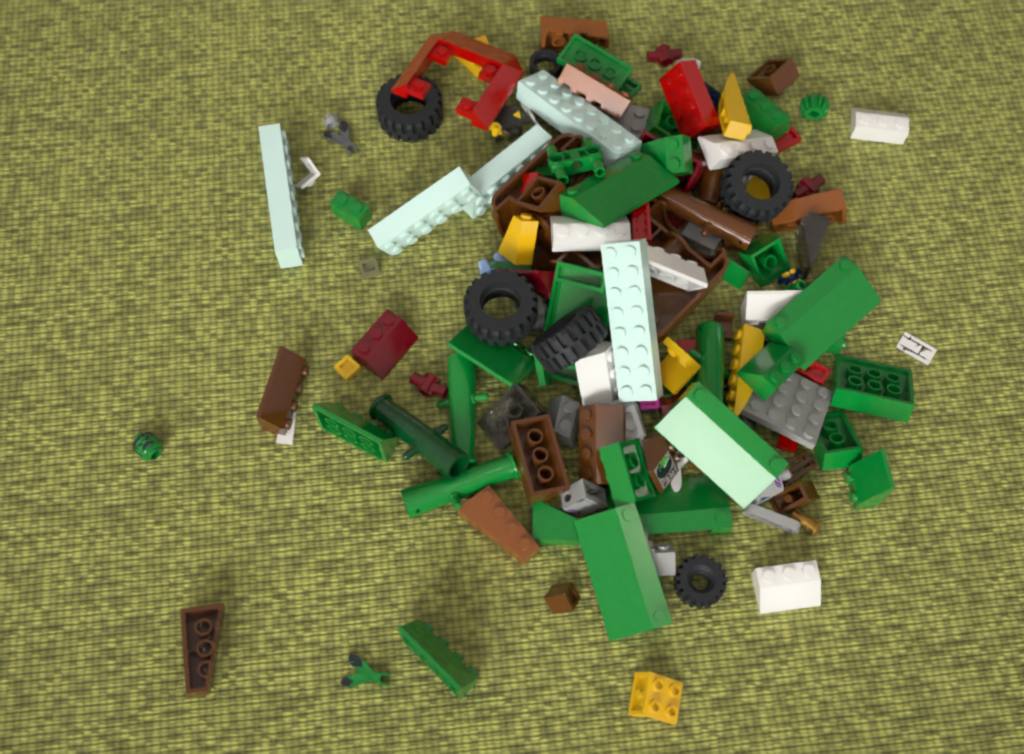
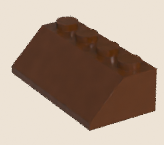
(282, 392)
(598, 427)
(538, 458)

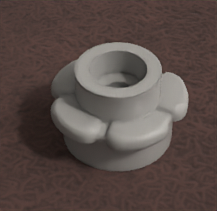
(330, 121)

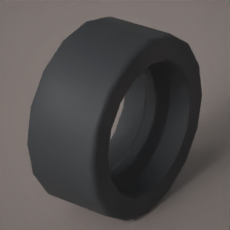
(543, 55)

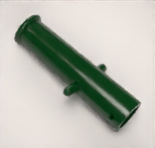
(420, 437)

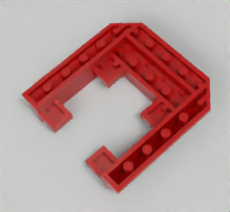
(499, 70)

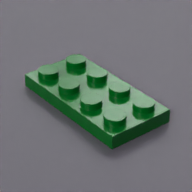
(595, 60)

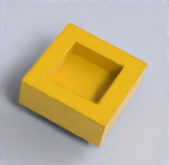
(347, 367)

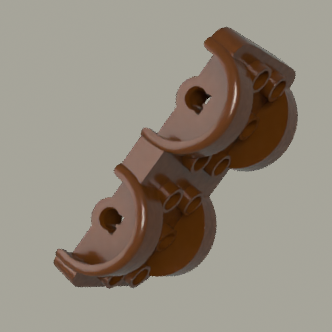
(669, 302)

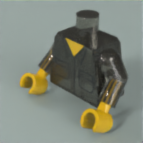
(509, 123)

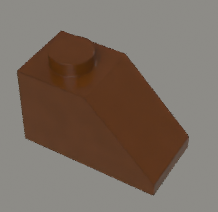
(794, 497)

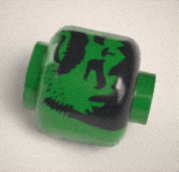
(147, 446)

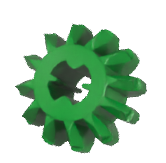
(814, 107)

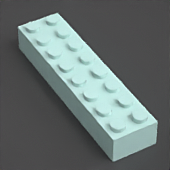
(575, 116)
(281, 196)
(632, 320)

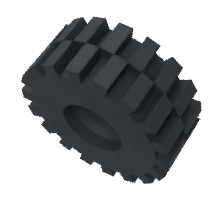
(706, 567)

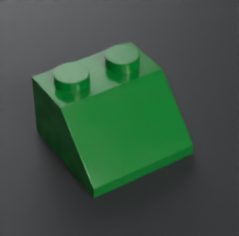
(765, 259)

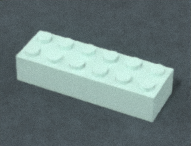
(505, 166)
(425, 212)

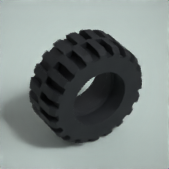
(409, 126)
(767, 168)
(500, 285)
(569, 339)

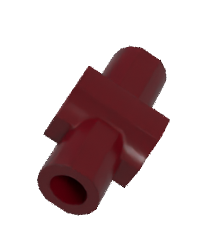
(664, 55)
(808, 186)
(428, 385)

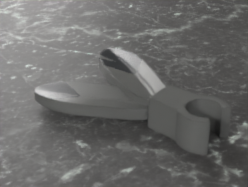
(342, 139)

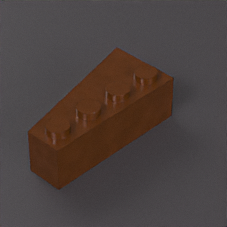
(201, 641)

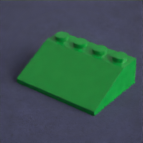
(507, 363)
(872, 388)
(355, 430)
(439, 658)

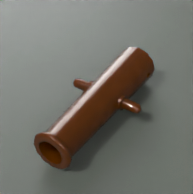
(709, 182)
(710, 217)

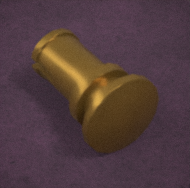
(807, 522)

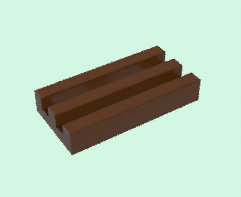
(807, 460)

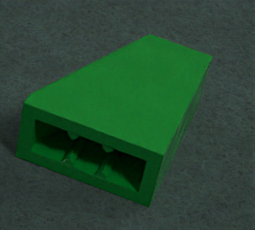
(553, 526)

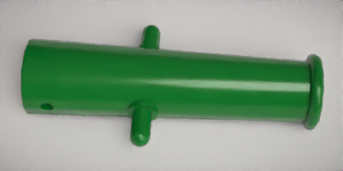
(710, 356)
(462, 403)
(442, 491)

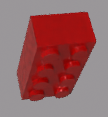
(689, 100)

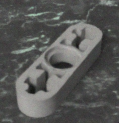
(772, 518)

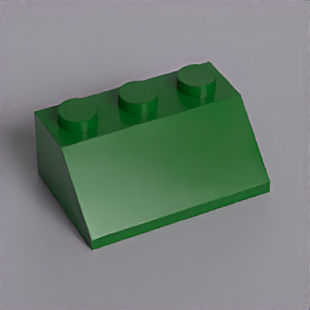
(765, 114)
(770, 368)
(626, 472)

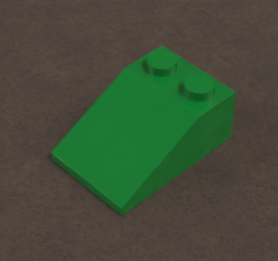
(662, 122)
(672, 153)
(837, 443)
(869, 480)

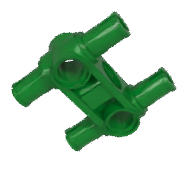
(586, 159)

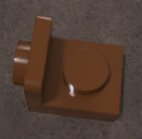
(725, 318)

